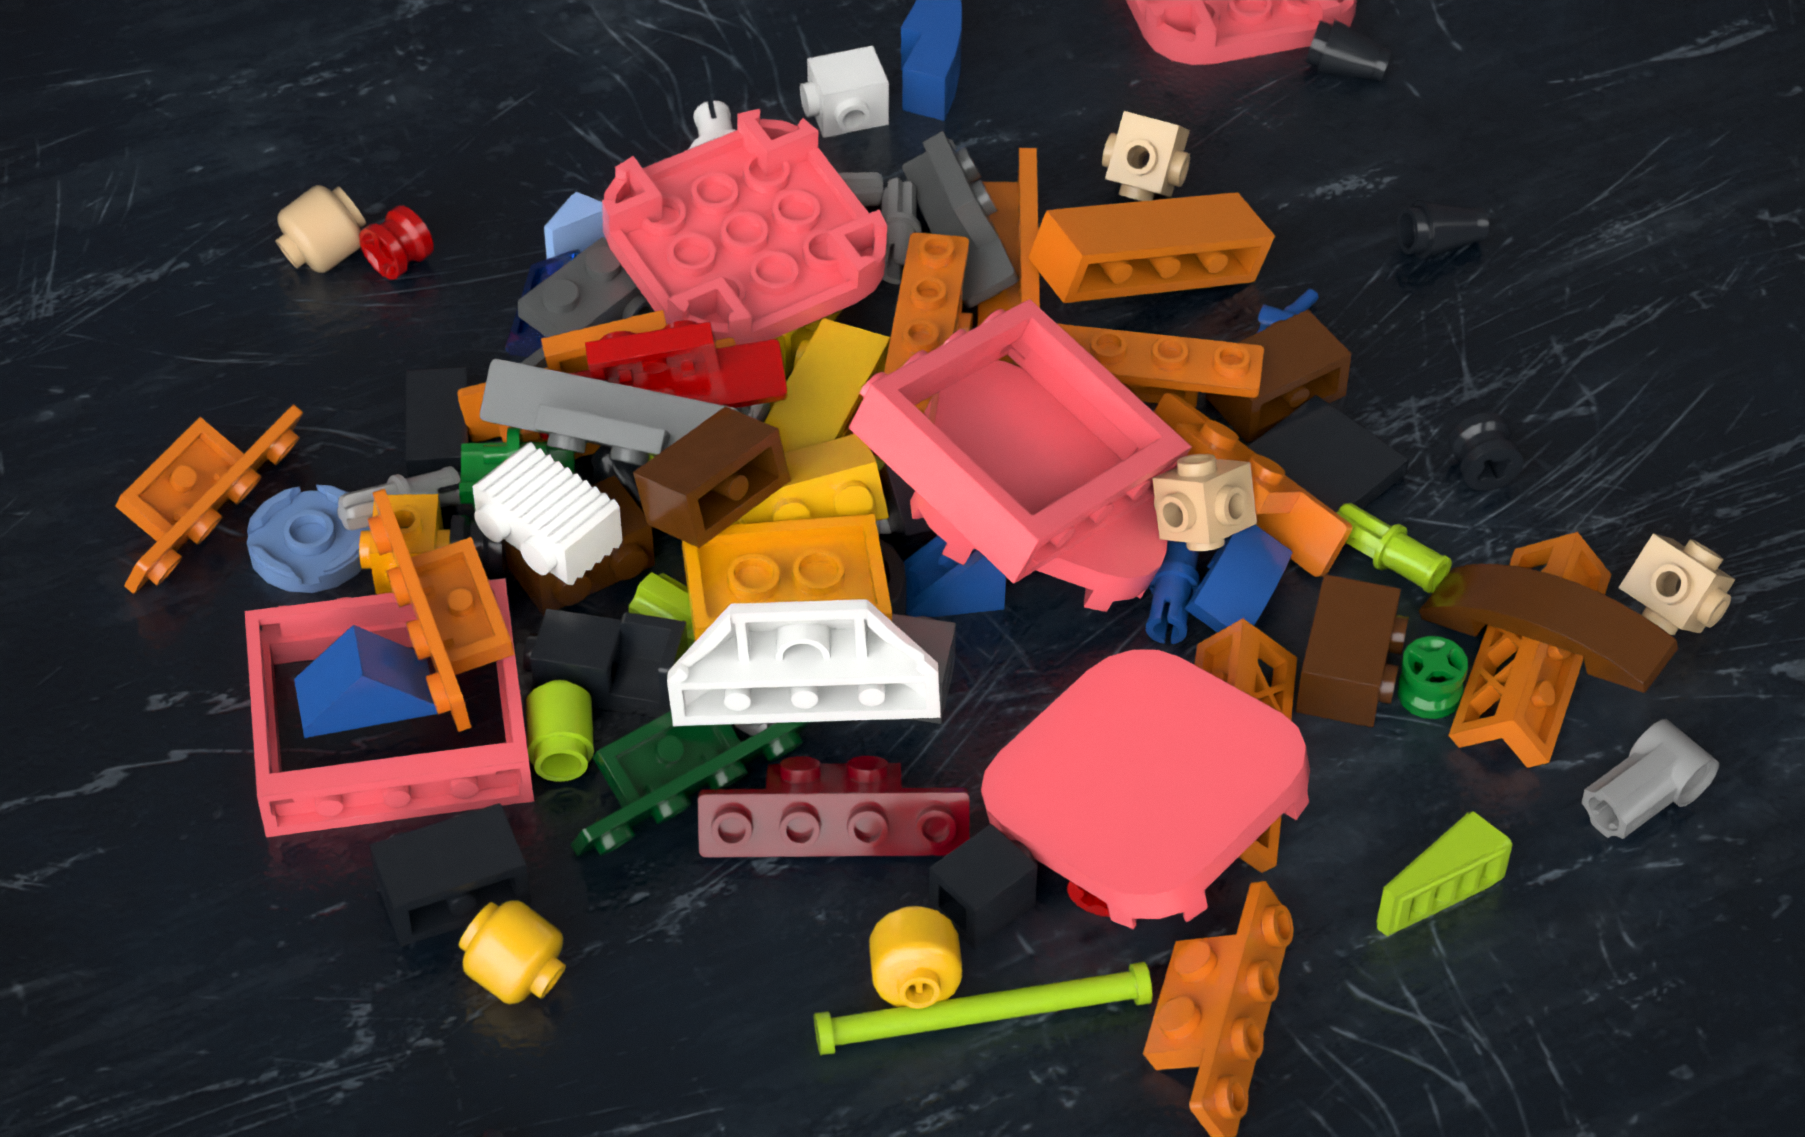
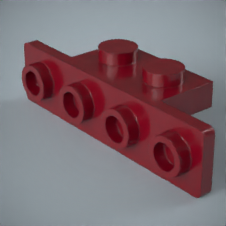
(832, 812)

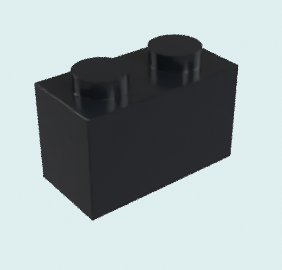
(449, 872)

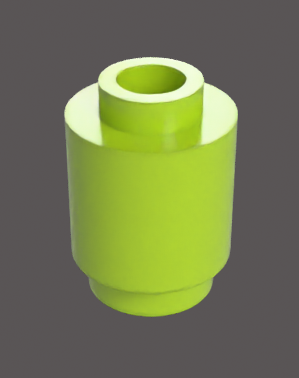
(559, 730)

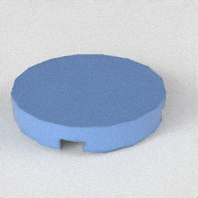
(302, 542)

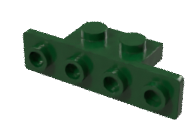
(665, 763)

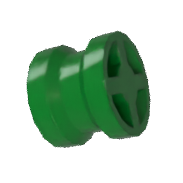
(1422, 664)

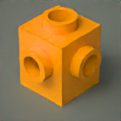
(424, 533)

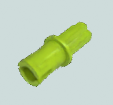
(1394, 549)

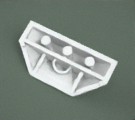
(802, 667)

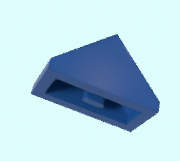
(945, 587)
(362, 684)

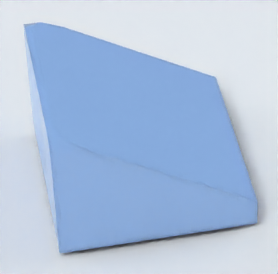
(574, 225)

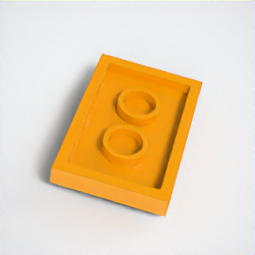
(786, 564)

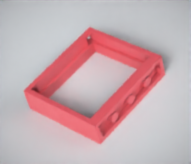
(964, 491)
(381, 787)

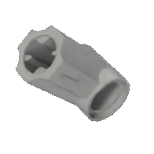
(1659, 770)

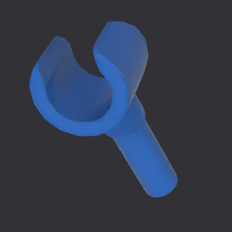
(1271, 314)

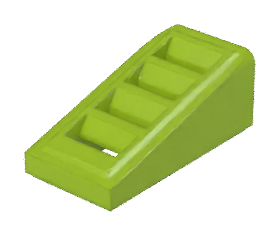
(1450, 870)

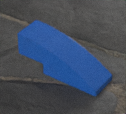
(931, 57)

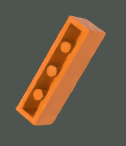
(1150, 247)

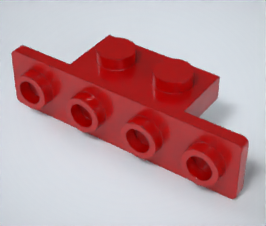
(689, 365)

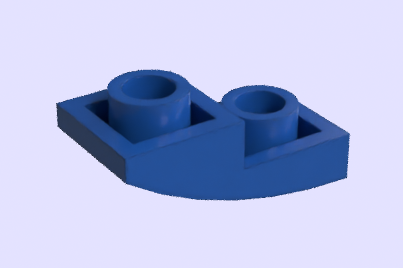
(1240, 579)

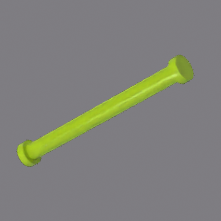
(983, 1008)

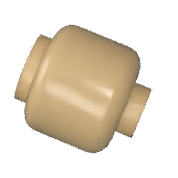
(320, 228)

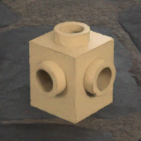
(1136, 138)
(1204, 501)
(1679, 584)

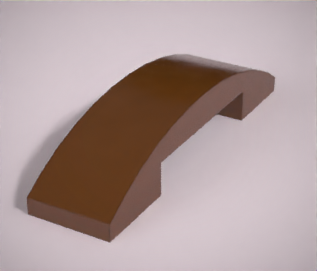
(1557, 612)

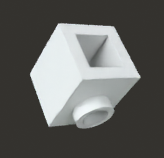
(846, 92)

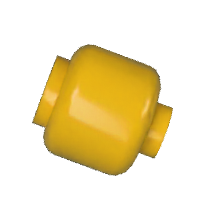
(512, 952)
(915, 957)

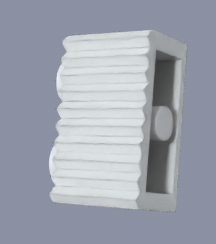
(547, 514)

